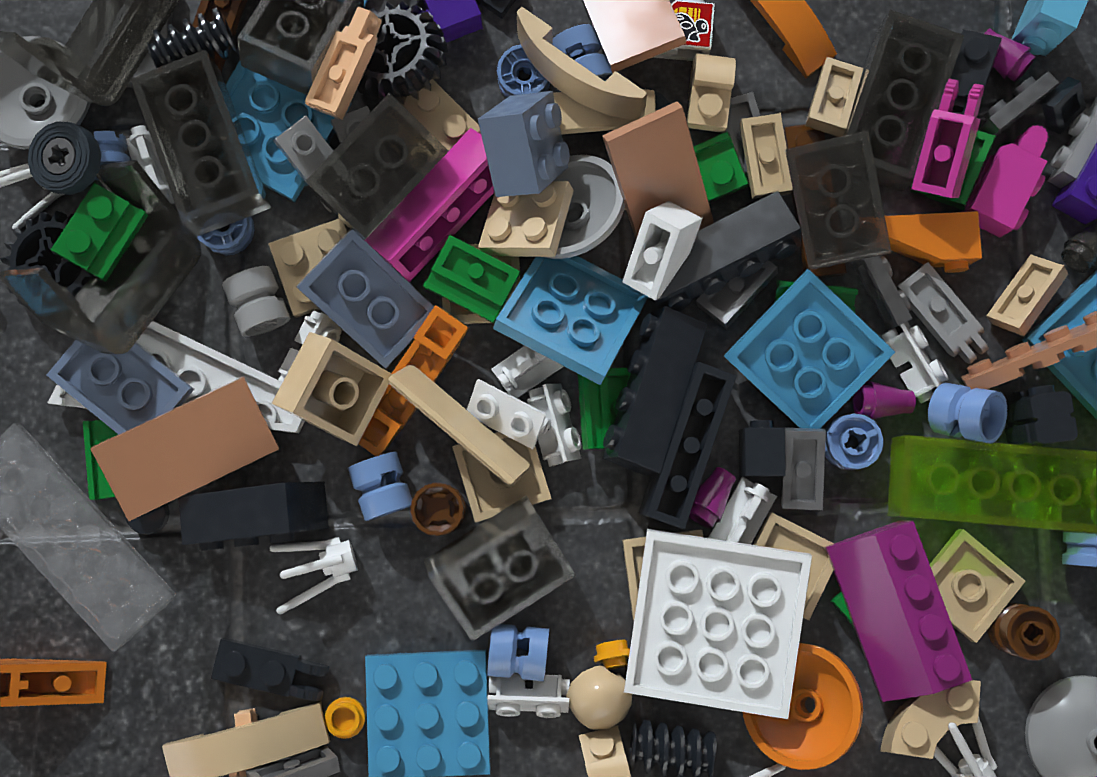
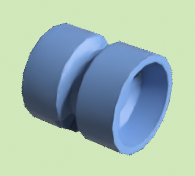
(583, 47)
(967, 412)
(380, 485)
(503, 649)

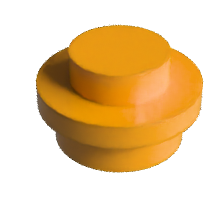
(612, 654)
(345, 717)

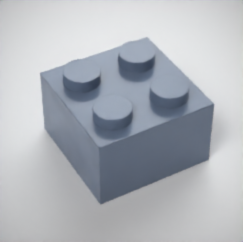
(524, 143)

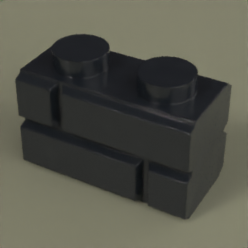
(1040, 417)

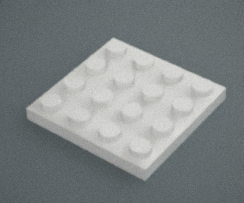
(718, 623)

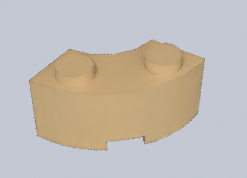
(925, 719)

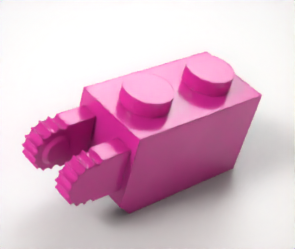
(948, 144)
(1008, 183)

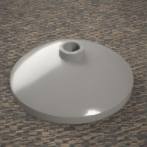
(18, 97)
(593, 206)
(1063, 728)

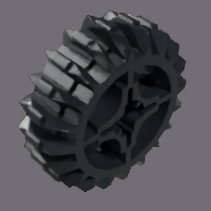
(406, 58)
(43, 236)

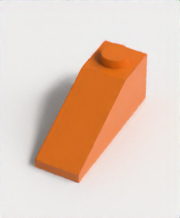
(937, 238)
(51, 682)

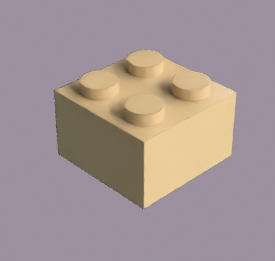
(332, 388)

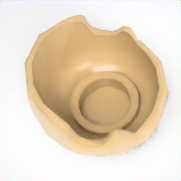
(599, 698)

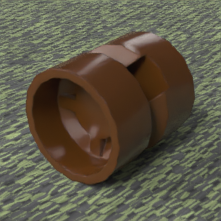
(438, 509)
(1025, 632)

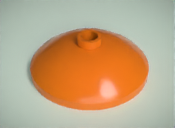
(817, 737)

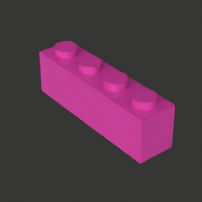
(435, 208)

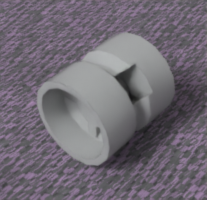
(255, 297)

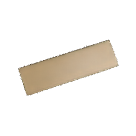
(459, 424)

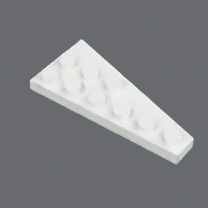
(205, 372)

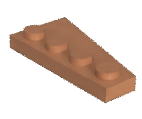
(1048, 352)

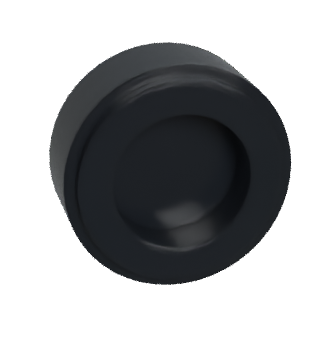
(151, 521)

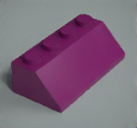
(898, 612)

